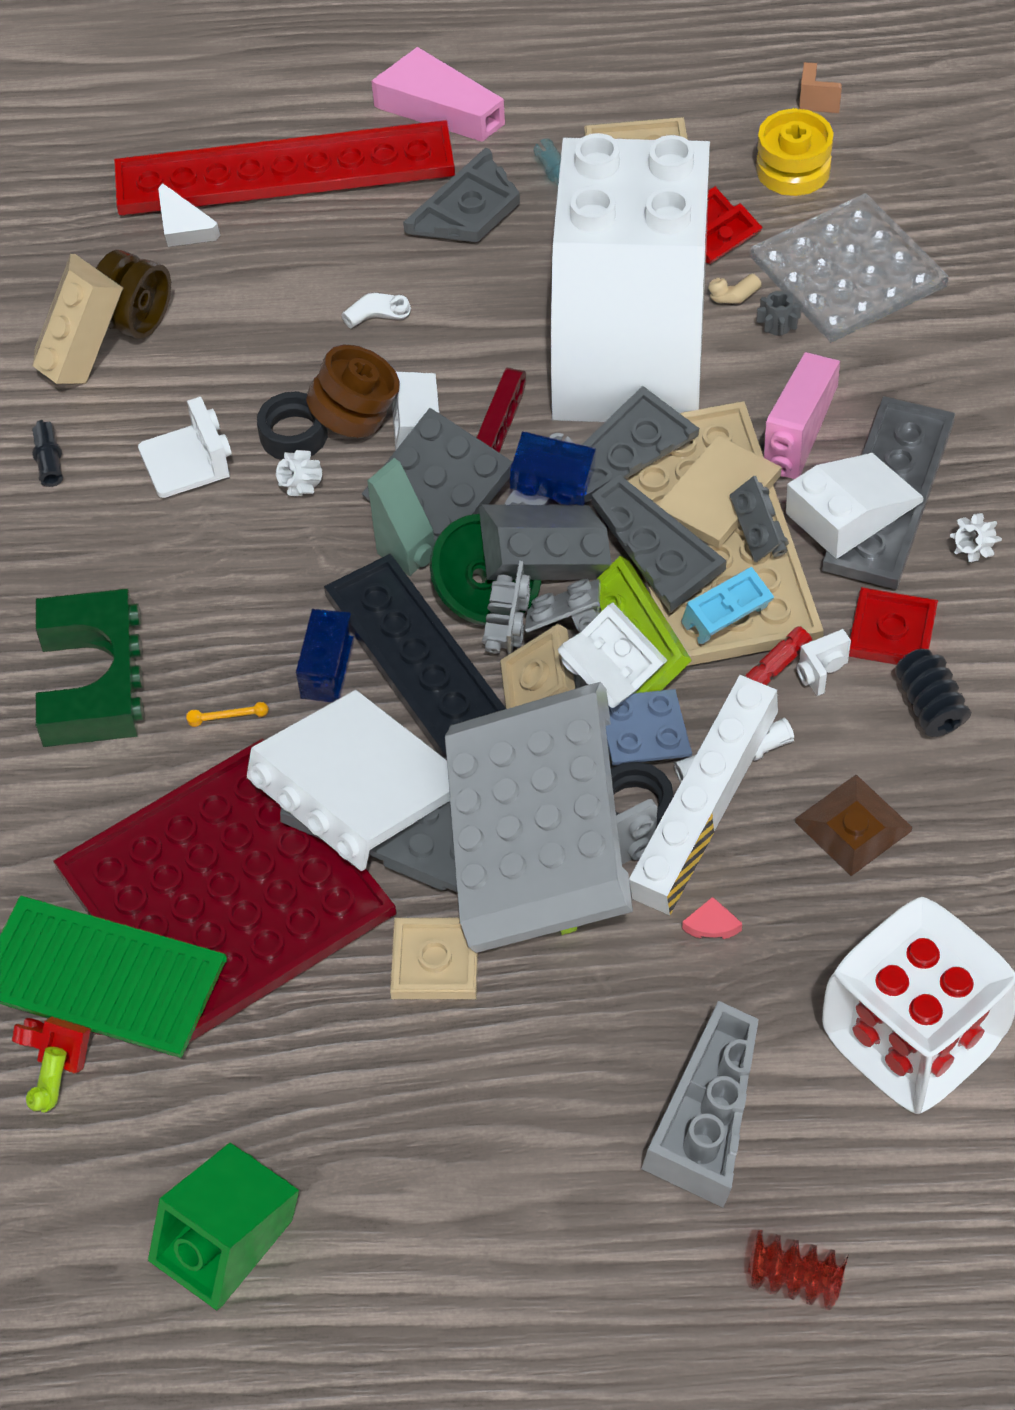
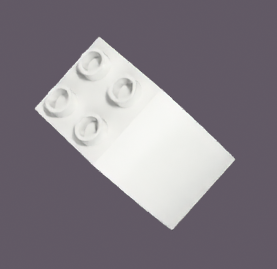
(628, 274)

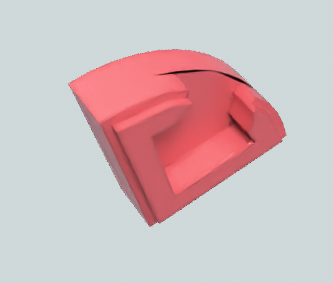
(712, 921)

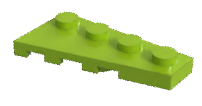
(626, 590)

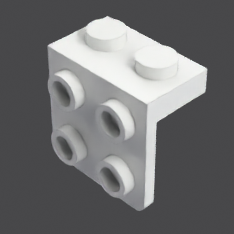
(187, 455)
(612, 653)

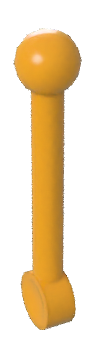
(195, 717)

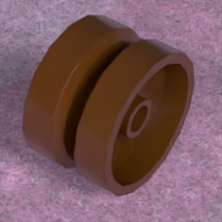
(352, 391)

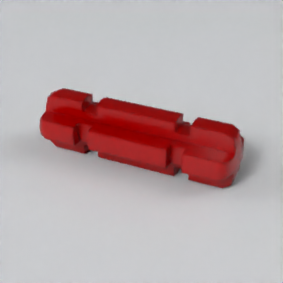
(780, 656)

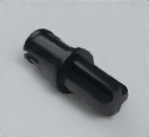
(47, 454)

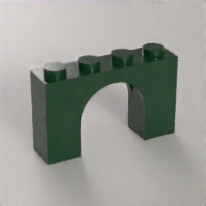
(109, 705)

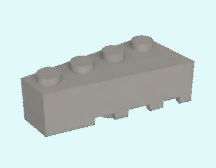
(703, 1121)

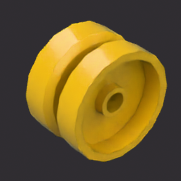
(794, 152)

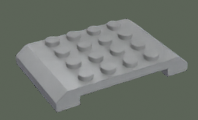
(535, 819)

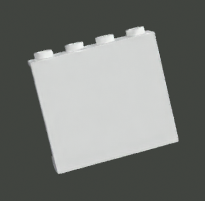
(351, 775)

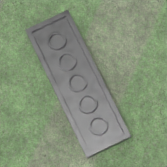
(911, 443)

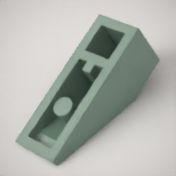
(399, 519)

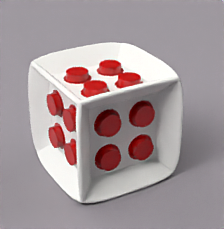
(919, 1004)

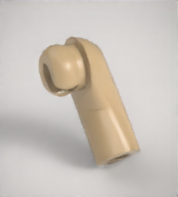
(733, 294)

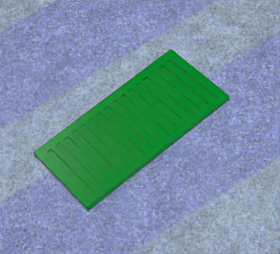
(105, 975)

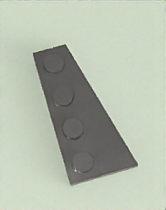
(636, 437)
(659, 545)

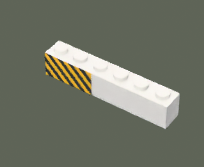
(704, 795)

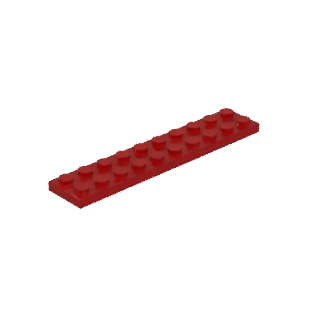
(286, 166)

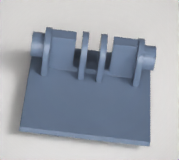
(647, 728)

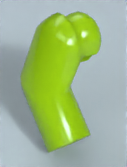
(45, 1095)

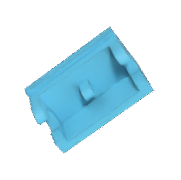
(726, 604)

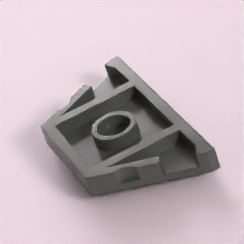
(467, 203)

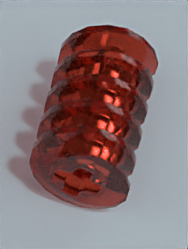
(796, 1270)

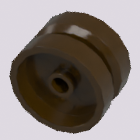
(143, 294)

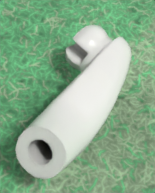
(376, 306)

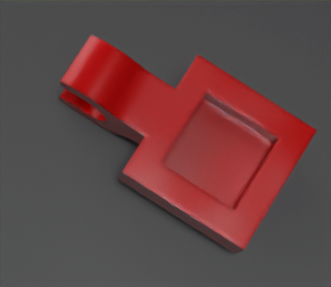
(55, 1033)

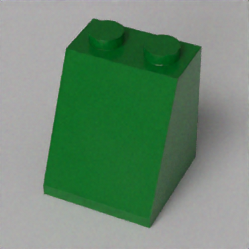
(220, 1223)

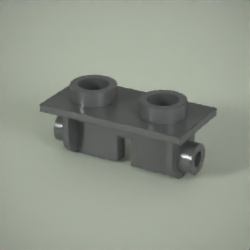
(755, 517)

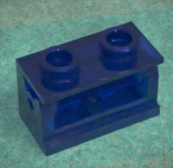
(552, 469)
(324, 656)

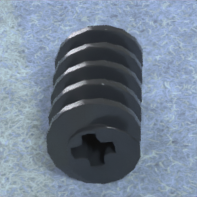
(932, 692)

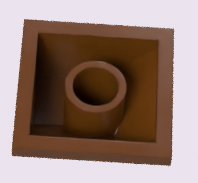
(853, 825)

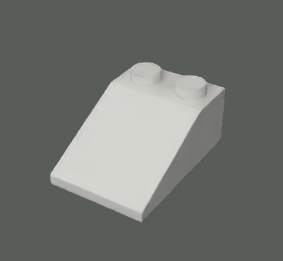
(848, 501)

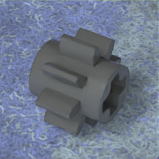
(778, 313)

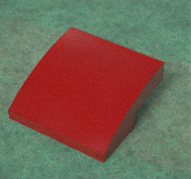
(726, 225)

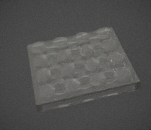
(849, 267)

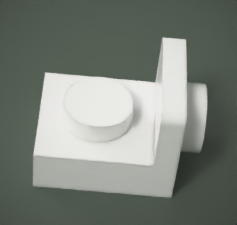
(822, 656)

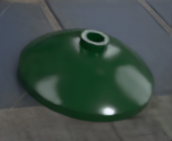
(454, 560)

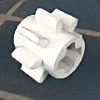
(299, 473)
(966, 534)

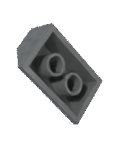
(549, 539)

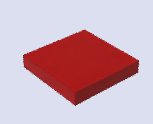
(891, 625)

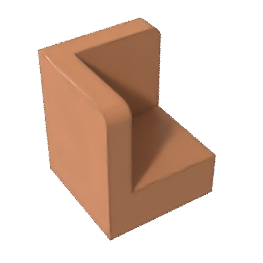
(818, 95)

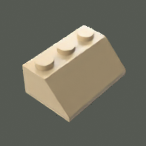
(76, 323)

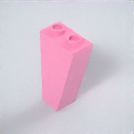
(433, 91)
(800, 413)

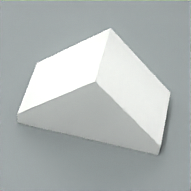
(183, 221)

